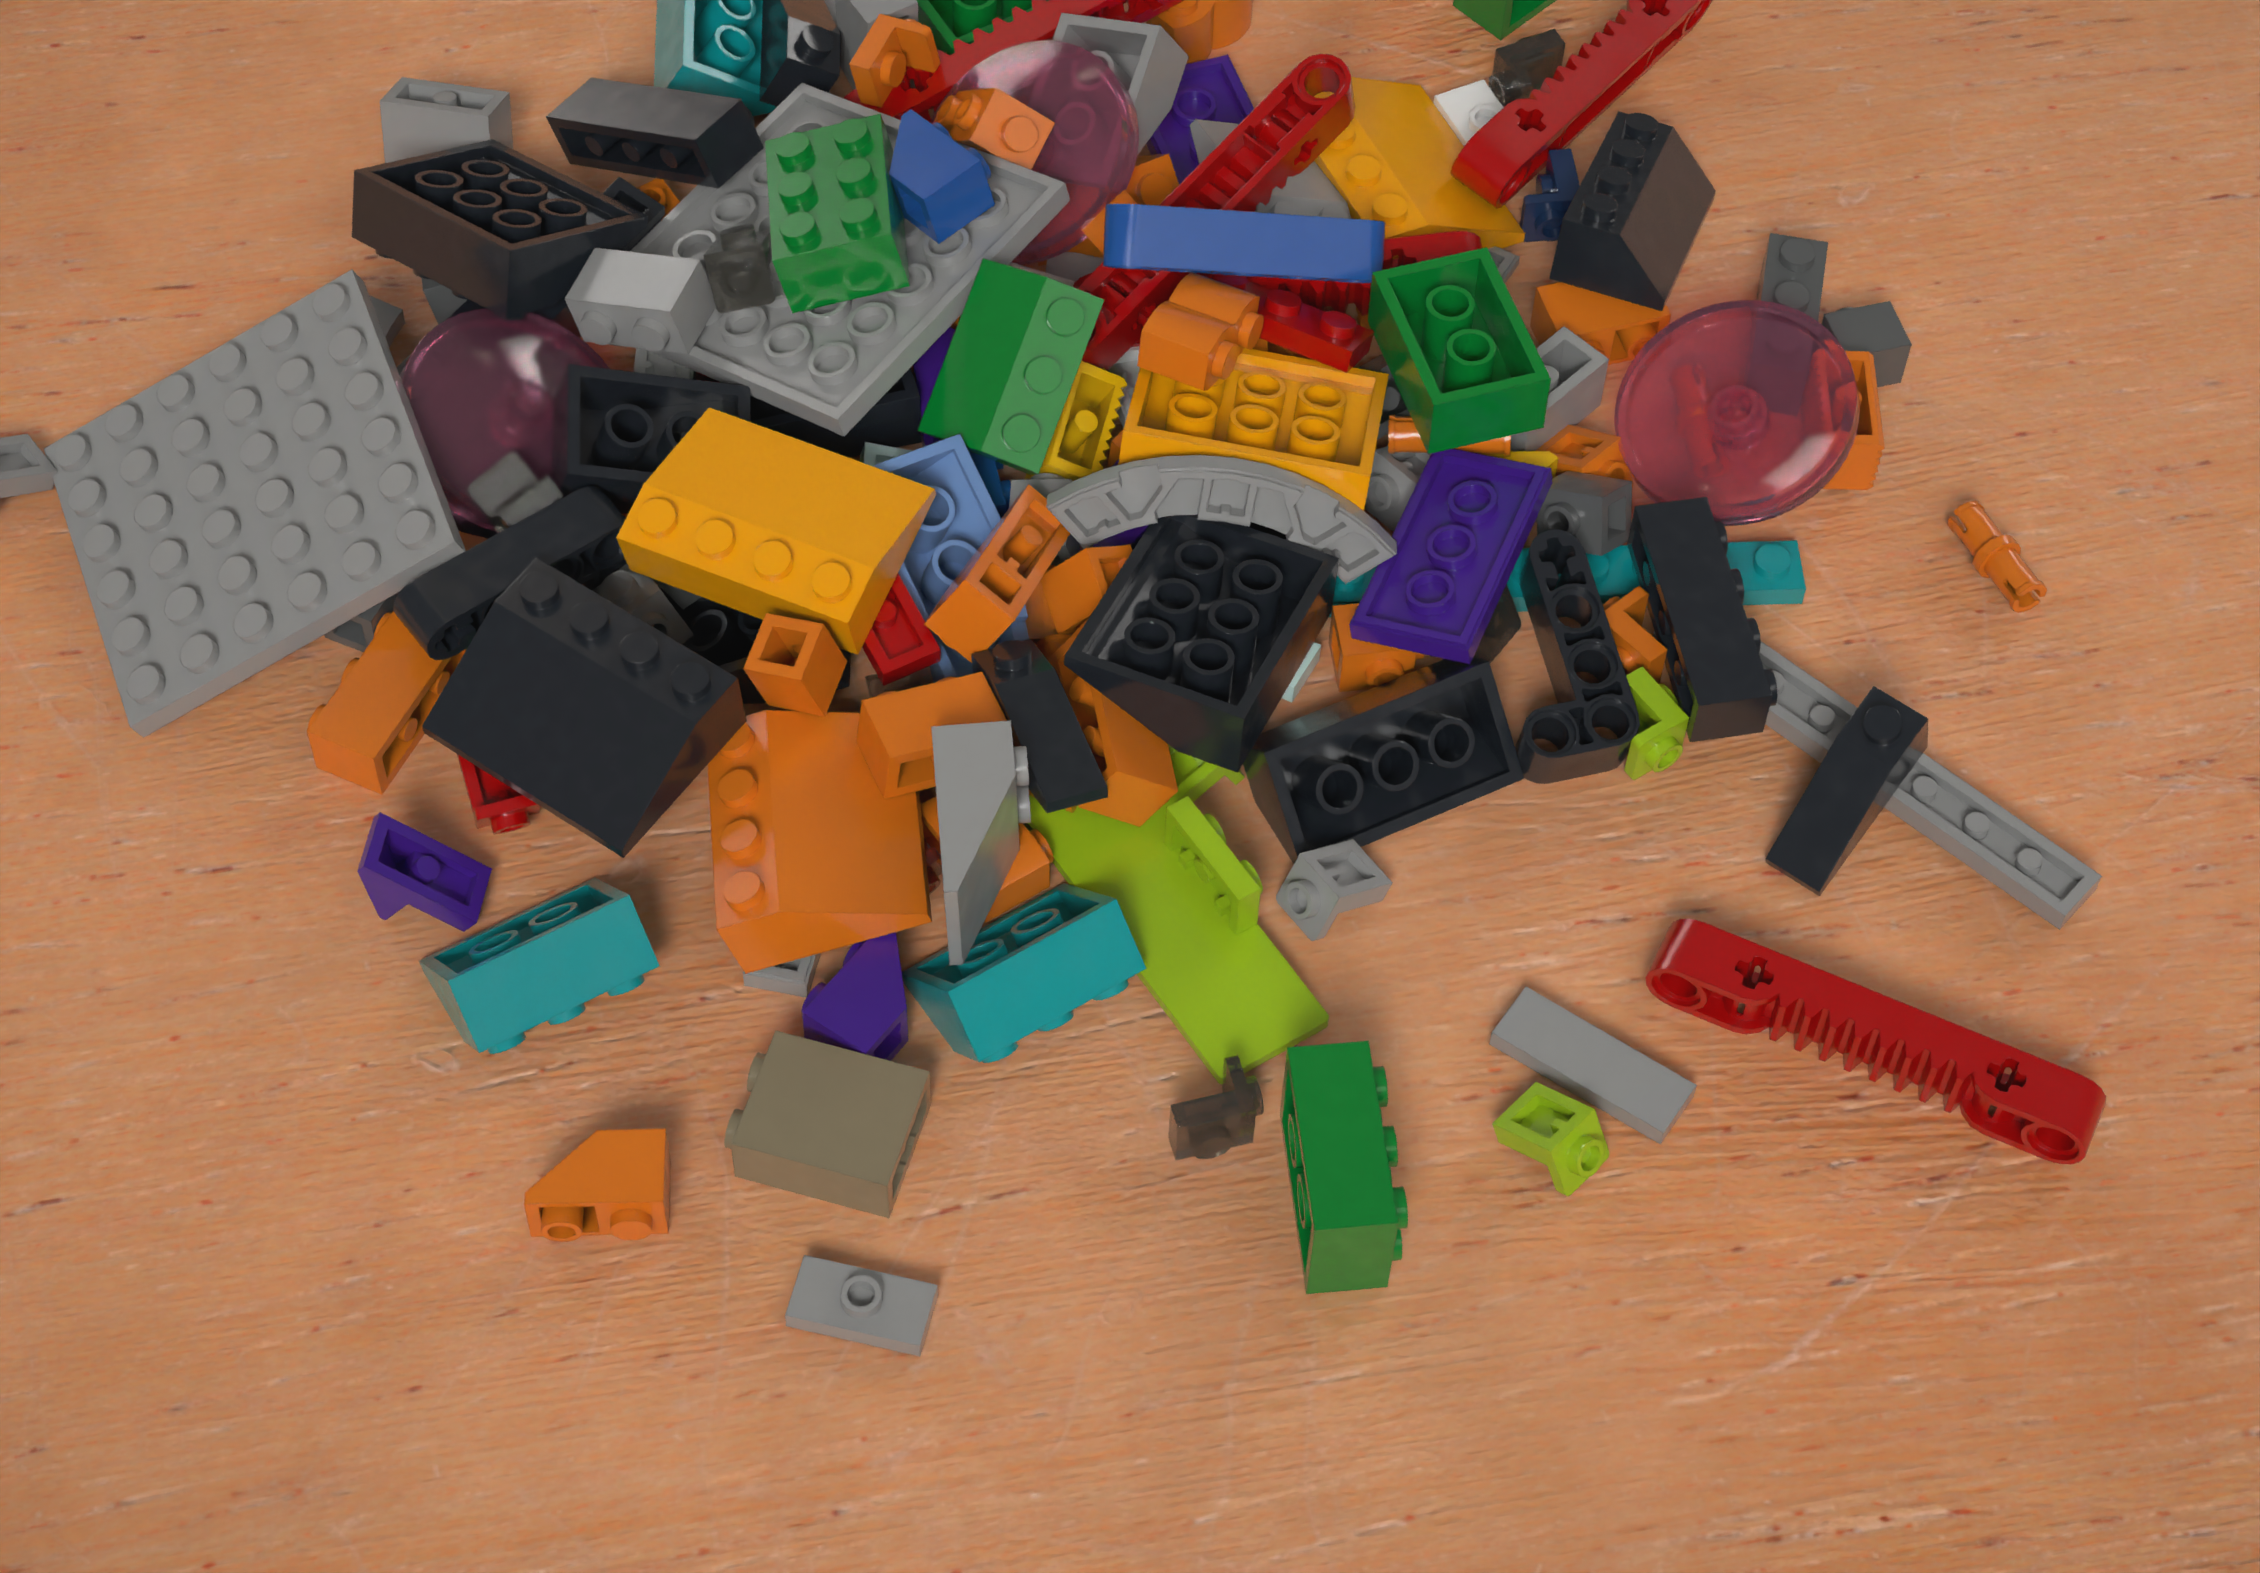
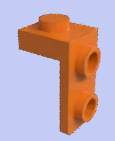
(995, 124)

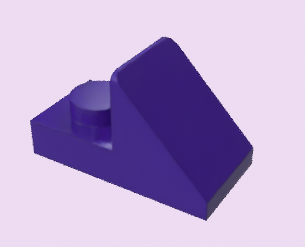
(415, 870)

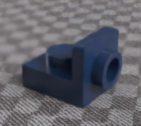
(1555, 190)

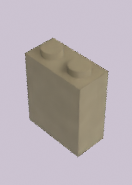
(829, 1123)

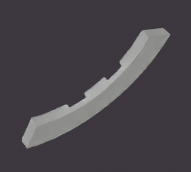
(1223, 492)

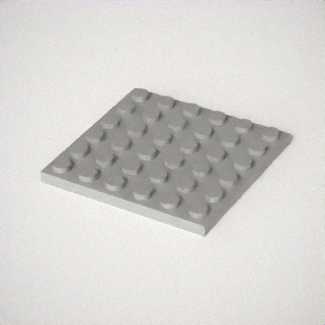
(848, 354)
(251, 503)

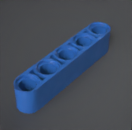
(1242, 243)

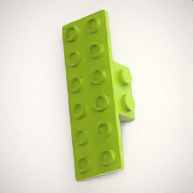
(1193, 925)

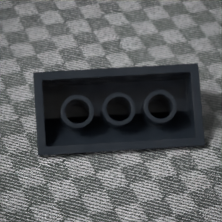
(1634, 214)
(1384, 758)

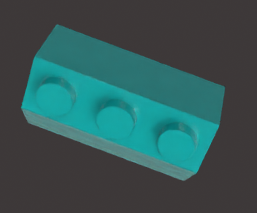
(711, 49)
(541, 965)
(1027, 972)

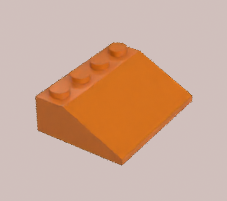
(809, 842)

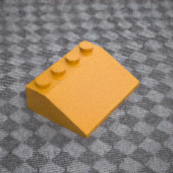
(1398, 167)
(1268, 413)
(774, 526)

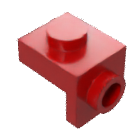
(495, 802)

